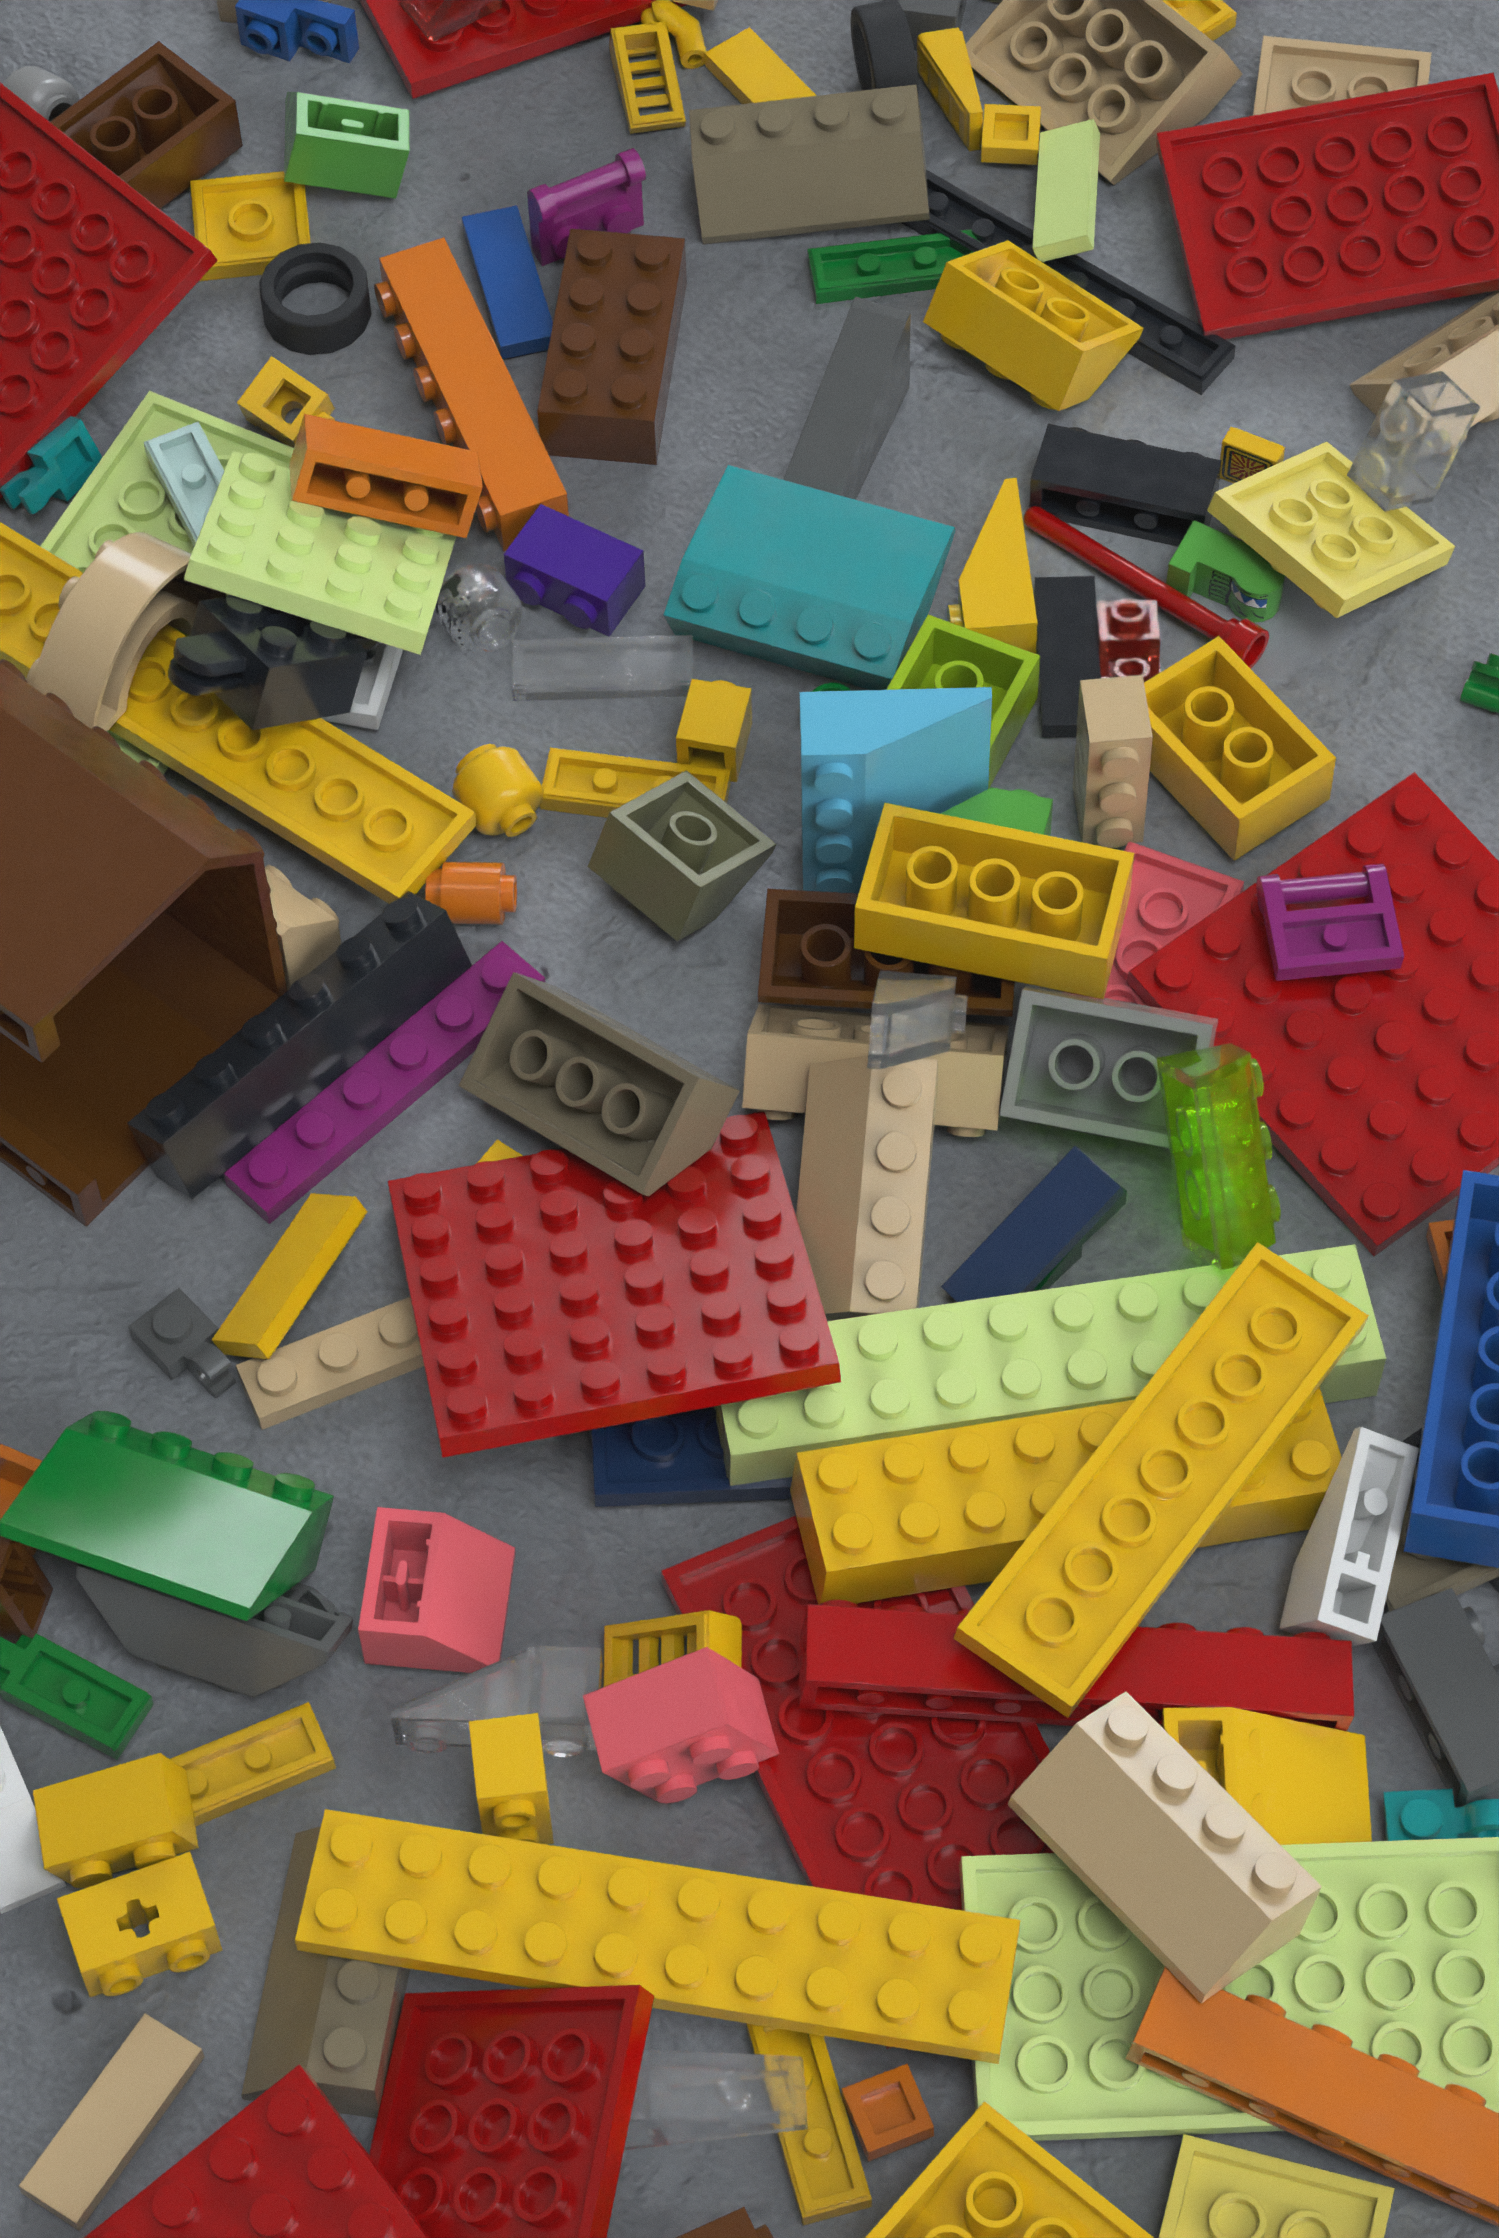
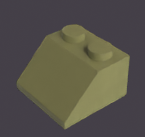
(679, 854)

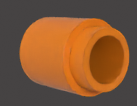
(473, 892)

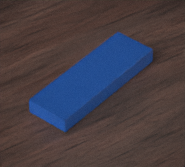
(508, 281)

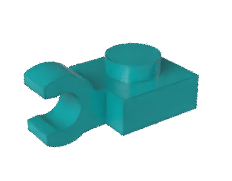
(61, 467)
(1434, 1816)

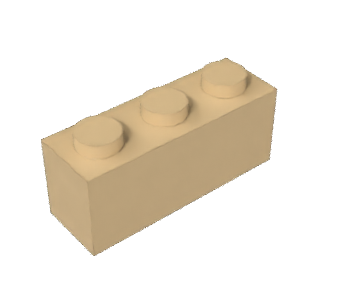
(1112, 760)

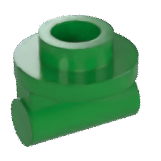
(1483, 685)

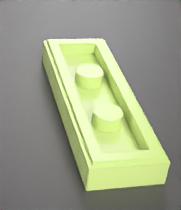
(1066, 191)

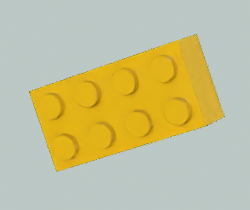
(993, 900)

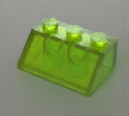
(1219, 1152)

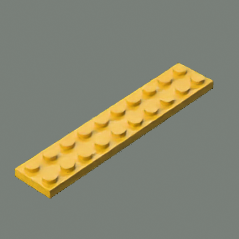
(292, 778)
(681, 1932)

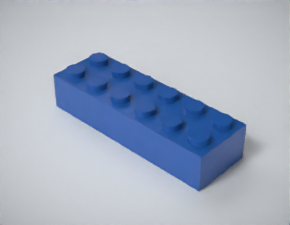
(1458, 1454)

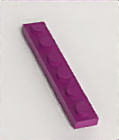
(375, 1088)

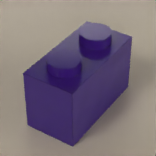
(574, 570)

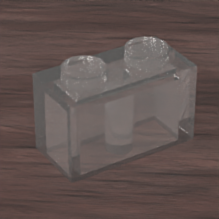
(1413, 440)

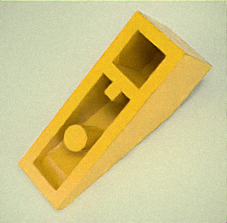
(996, 579)

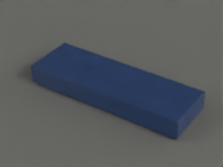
(1037, 1231)

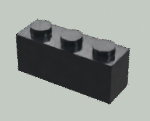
(1122, 484)

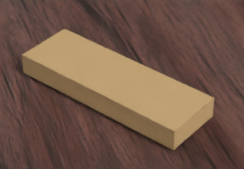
(111, 2121)

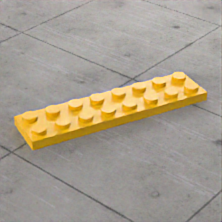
(1160, 1480)

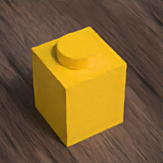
(715, 725)

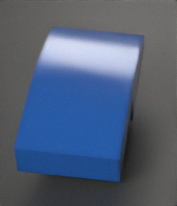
(286, 25)

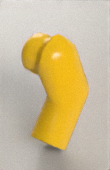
(682, 27)

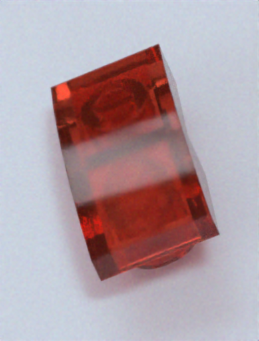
(1128, 638)

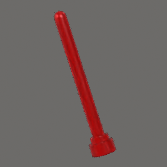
(1242, 636)

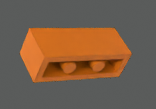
(385, 476)

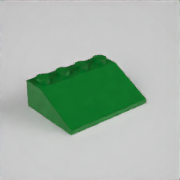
(171, 1515)

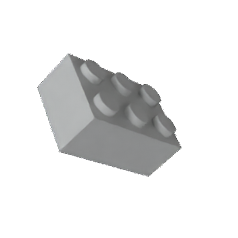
(1095, 1063)

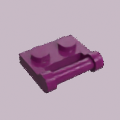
(597, 201)
(1335, 937)

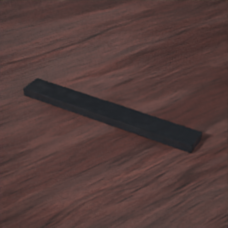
(1168, 338)

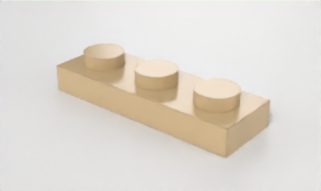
(332, 1364)

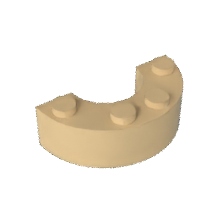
(111, 620)

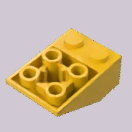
(1288, 1774)

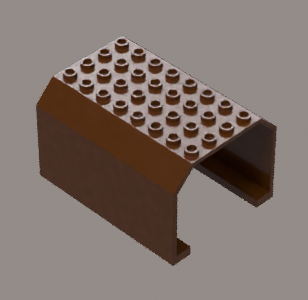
(124, 946)

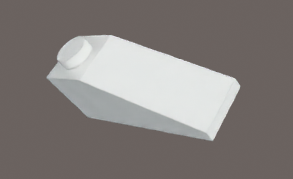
(1353, 1542)

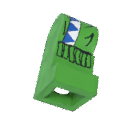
(1226, 573)

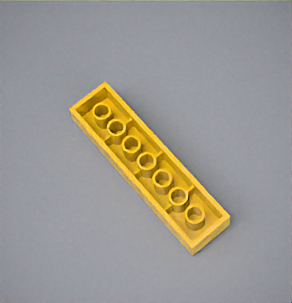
(965, 1498)

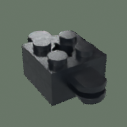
(269, 662)

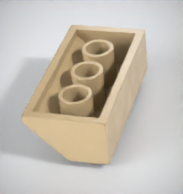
(1461, 348)
(789, 1039)
(867, 1182)
(1166, 1847)

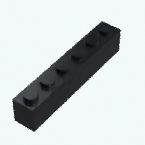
(299, 1044)

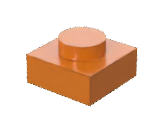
(887, 2112)

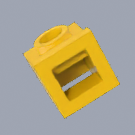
(277, 392)

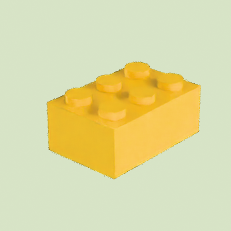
(1233, 749)

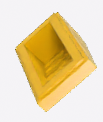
(641, 41)
(950, 79)
(703, 1629)

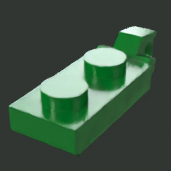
(71, 1693)

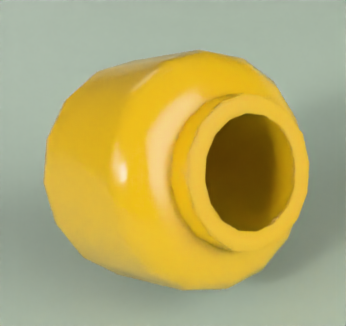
(498, 789)

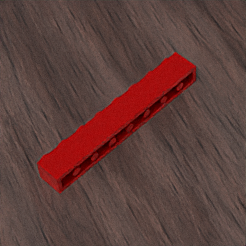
(914, 1666)

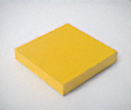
(248, 221)

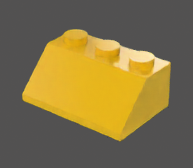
(1030, 324)

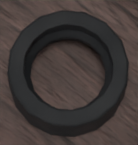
(883, 46)
(308, 265)

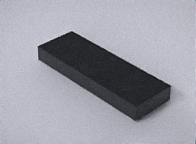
(1066, 648)

